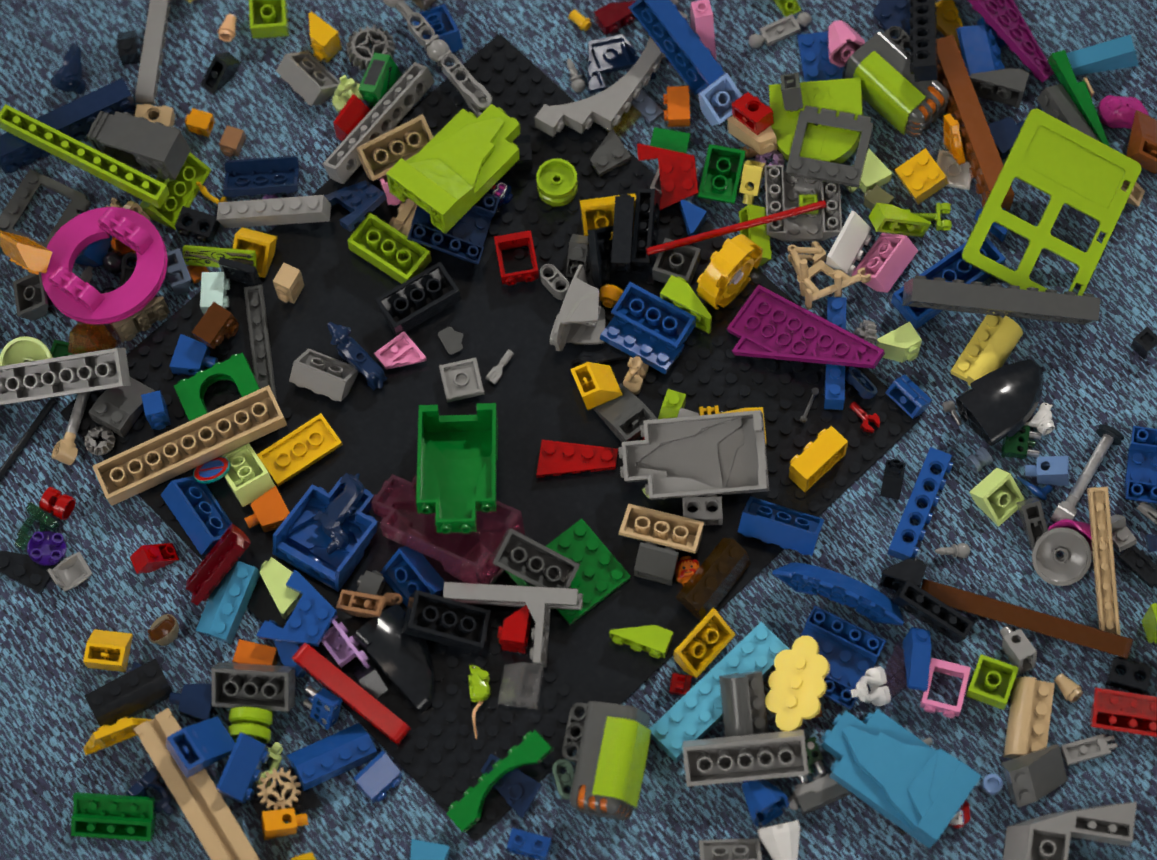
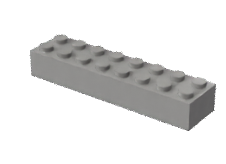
(64, 376)

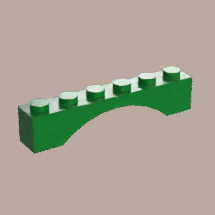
(469, 808)

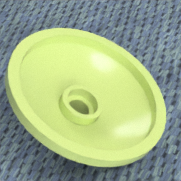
(24, 350)

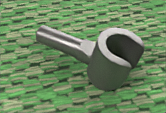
(949, 406)

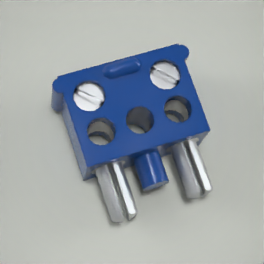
(324, 706)

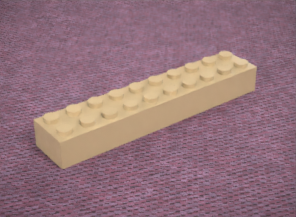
(189, 445)

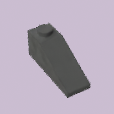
(1032, 519)

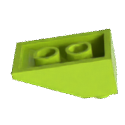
(680, 294)

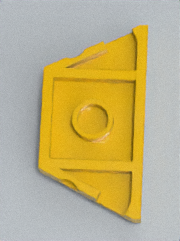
(113, 734)

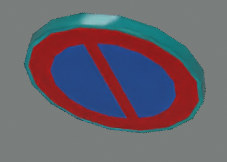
(212, 470)

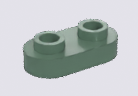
(563, 780)

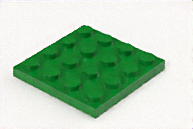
(598, 569)

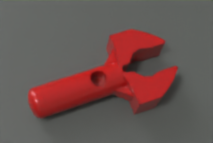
(865, 417)

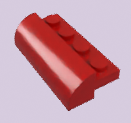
(1124, 712)

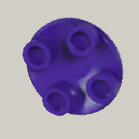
(46, 547)

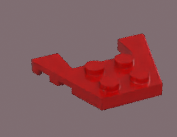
(676, 173)

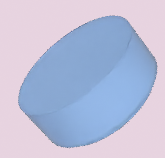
(992, 784)

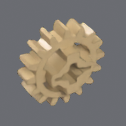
(286, 788)

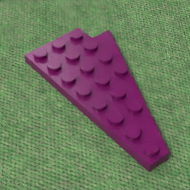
(785, 331)

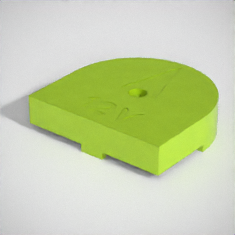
(820, 141)

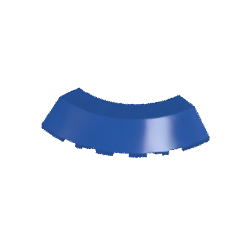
(840, 589)

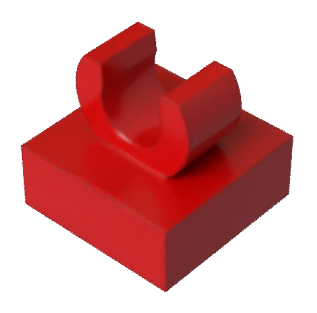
(680, 684)

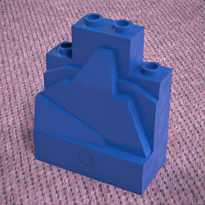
(305, 544)

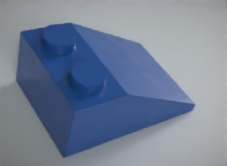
(444, 27)

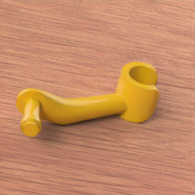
(206, 194)

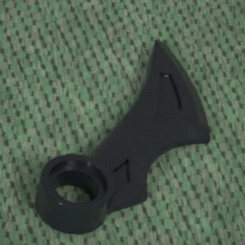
(602, 356)

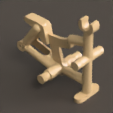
(804, 275)

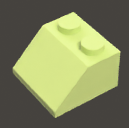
(900, 343)
(997, 496)

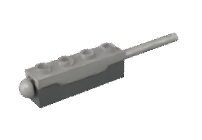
(820, 792)

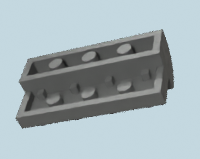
(743, 704)

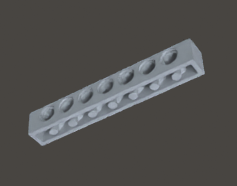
(379, 120)

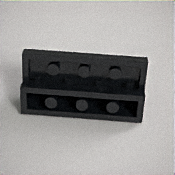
(129, 694)

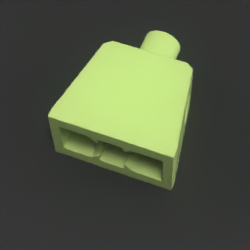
(873, 174)

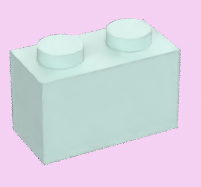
(214, 290)

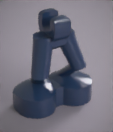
(149, 780)

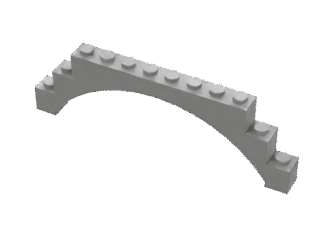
(606, 106)

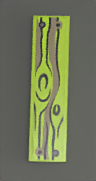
(210, 256)

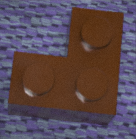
(215, 326)

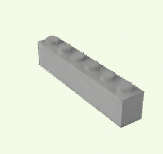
(274, 211)

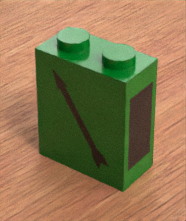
(379, 78)

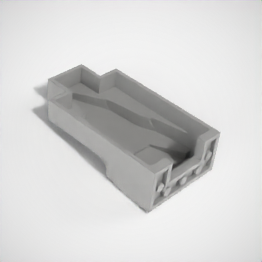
(699, 455)

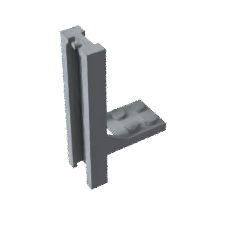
(538, 600)

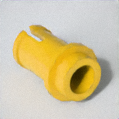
(580, 20)

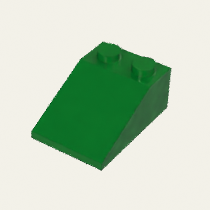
(722, 174)

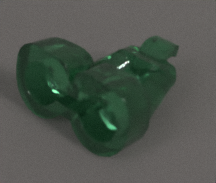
(35, 514)

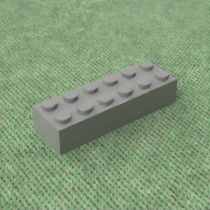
(745, 758)

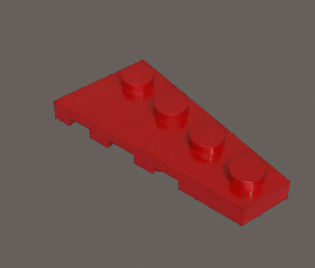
(565, 457)

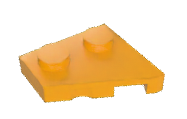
(952, 138)

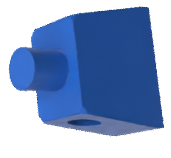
(190, 357)

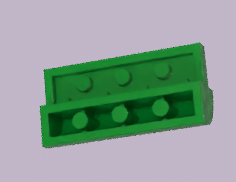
(113, 816)

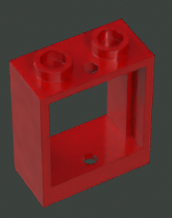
(513, 241)

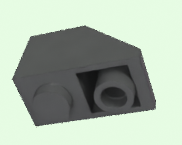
(577, 254)

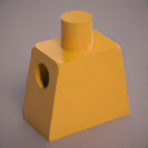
(273, 823)

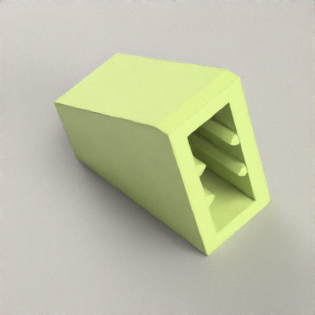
(275, 578)

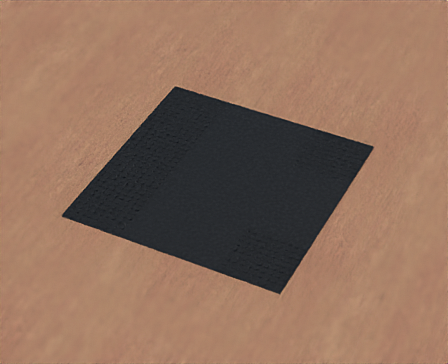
(533, 404)

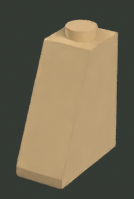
(761, 143)

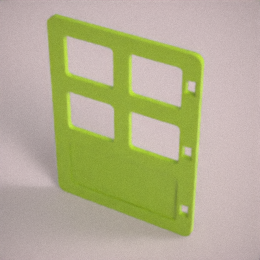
(1072, 172)

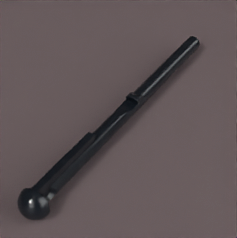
(27, 436)

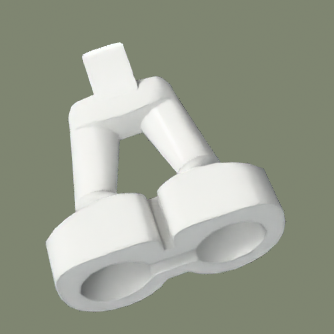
(879, 693)

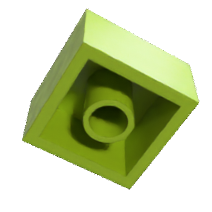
(268, 18)
(992, 682)

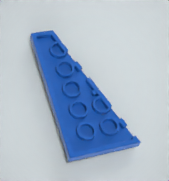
(814, 58)

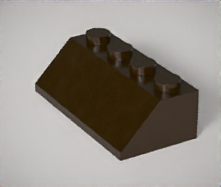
(714, 578)

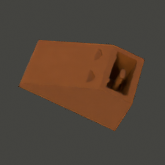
(1143, 142)

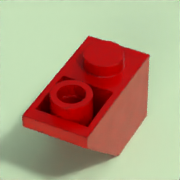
(153, 557)

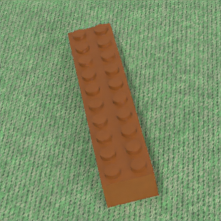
(974, 130)

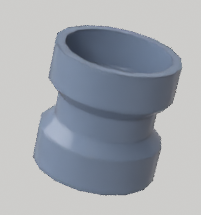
(980, 459)

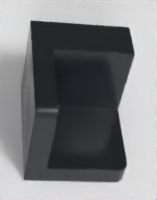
(1144, 342)

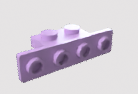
(341, 647)

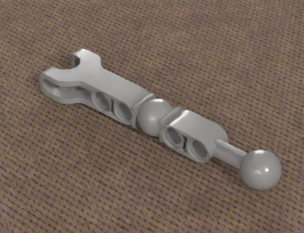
(439, 51)

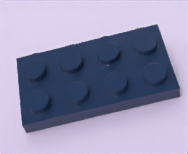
(261, 176)

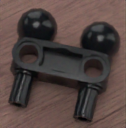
(116, 262)

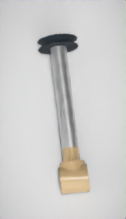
(65, 449)

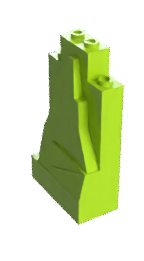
(457, 165)

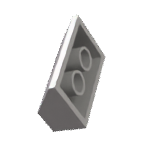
(307, 77)
(323, 375)
(730, 849)

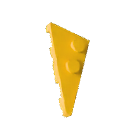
(948, 19)

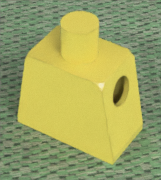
(752, 172)

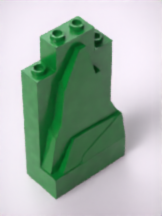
(457, 466)

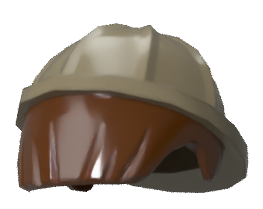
(164, 630)

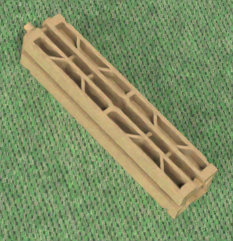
(195, 795)

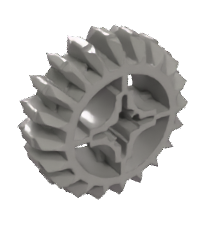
(357, 50)

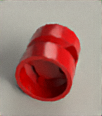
(55, 502)

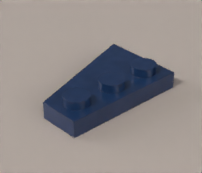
(515, 787)

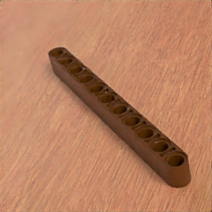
(1029, 619)

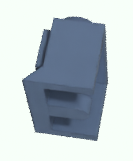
(178, 272)

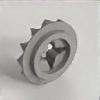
(104, 446)

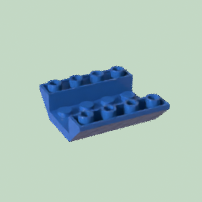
(1142, 466)
(846, 648)

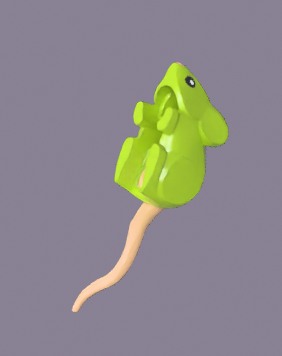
(479, 689)

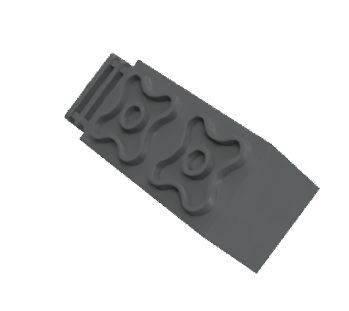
(140, 143)

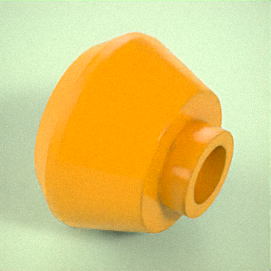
(610, 295)

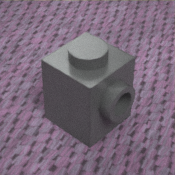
(371, 583)

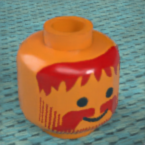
(685, 569)

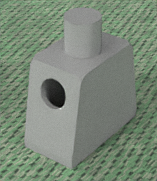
(1018, 649)

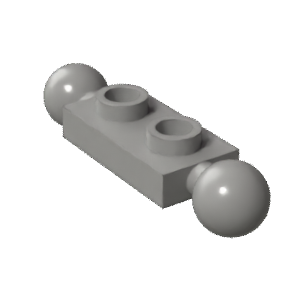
(780, 30)

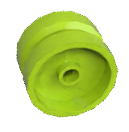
(556, 182)
(251, 722)

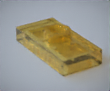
(626, 121)

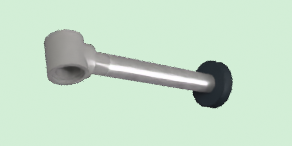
(1067, 508)

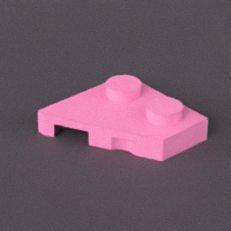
(399, 352)

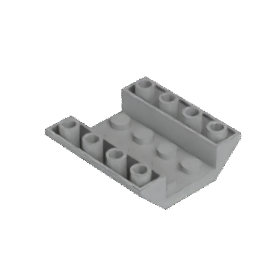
(783, 194)

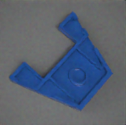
(308, 620)

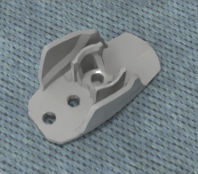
(580, 315)

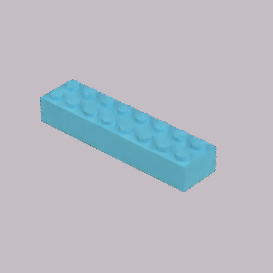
(702, 705)

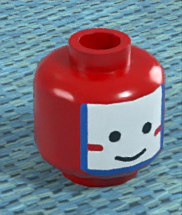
(962, 816)

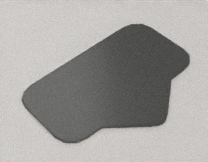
(451, 340)

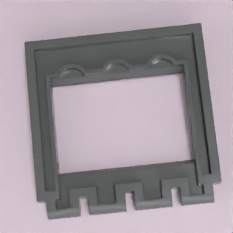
(825, 170)
(24, 195)

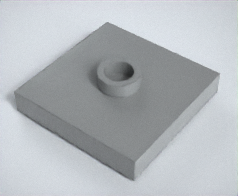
(461, 379)

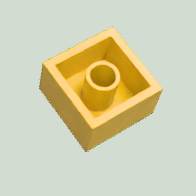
(921, 176)

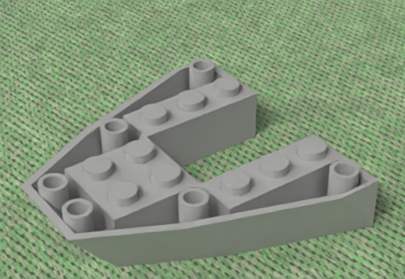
(1050, 834)

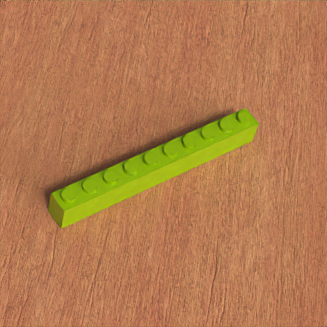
(83, 156)

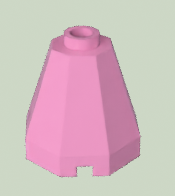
(842, 42)

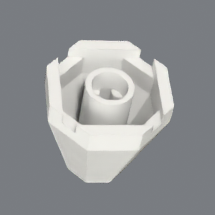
(781, 840)

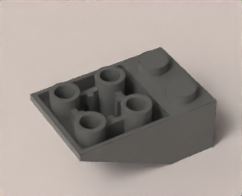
(625, 415)

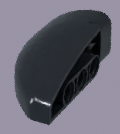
(1002, 400)

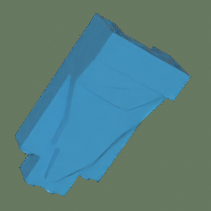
(898, 773)

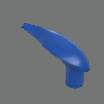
(1037, 491)

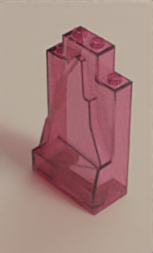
(461, 554)

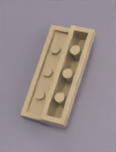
(1028, 716)

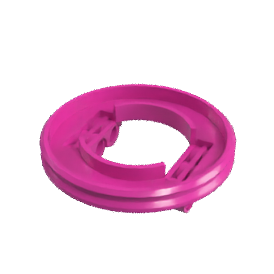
(80, 299)

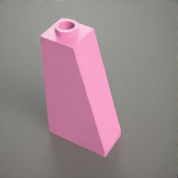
(703, 23)

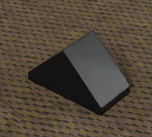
(369, 680)

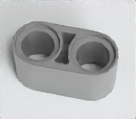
(554, 281)

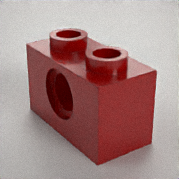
(752, 113)

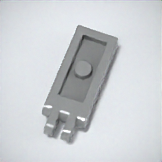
(1087, 749)

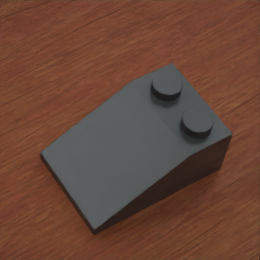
(1001, 85)
(120, 407)
(1034, 775)

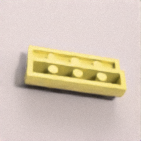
(987, 348)

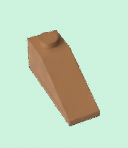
(360, 604)

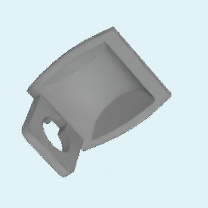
(70, 572)

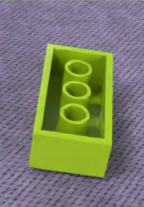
(388, 249)

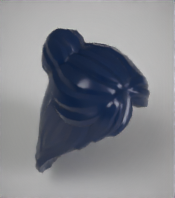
(70, 74)

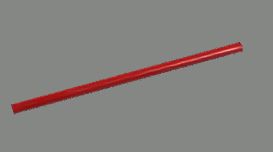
(736, 227)

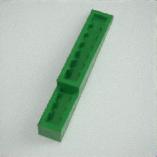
(1077, 91)

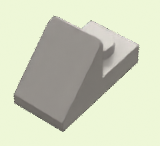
(1121, 535)

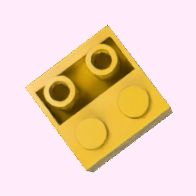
(596, 383)
(108, 650)

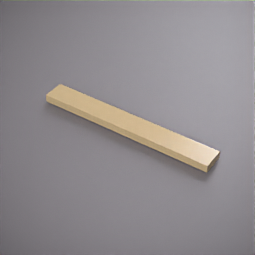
(1103, 559)

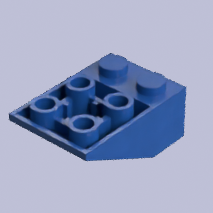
(199, 745)

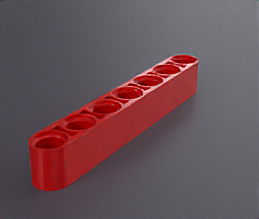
(351, 693)

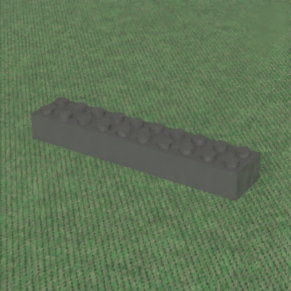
(1001, 301)

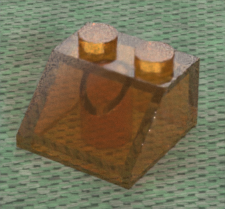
(90, 338)

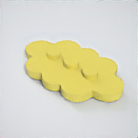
(797, 684)

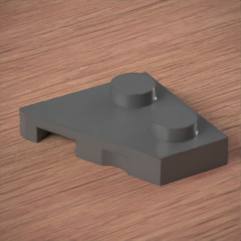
(609, 154)

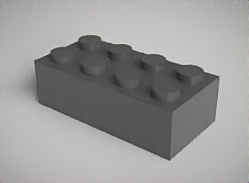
(253, 686)

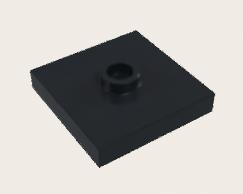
(239, 272)

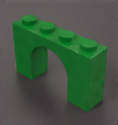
(192, 390)

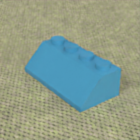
(228, 603)

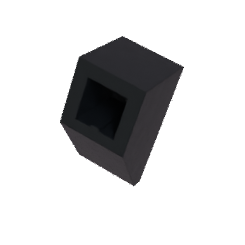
(893, 479)

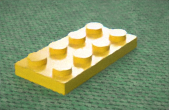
(299, 449)

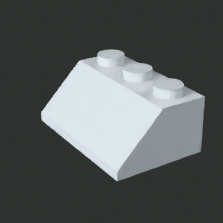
(849, 244)

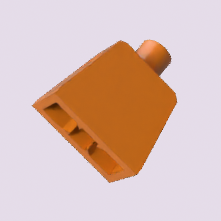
(268, 511)

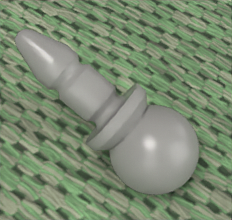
(577, 84)
(961, 550)

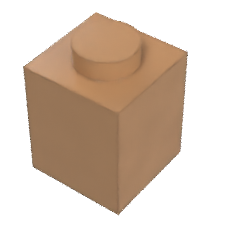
(232, 141)

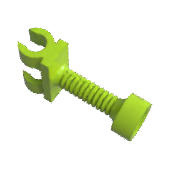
(943, 208)

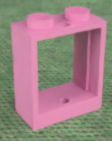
(949, 669)

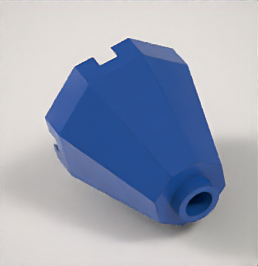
(764, 798)

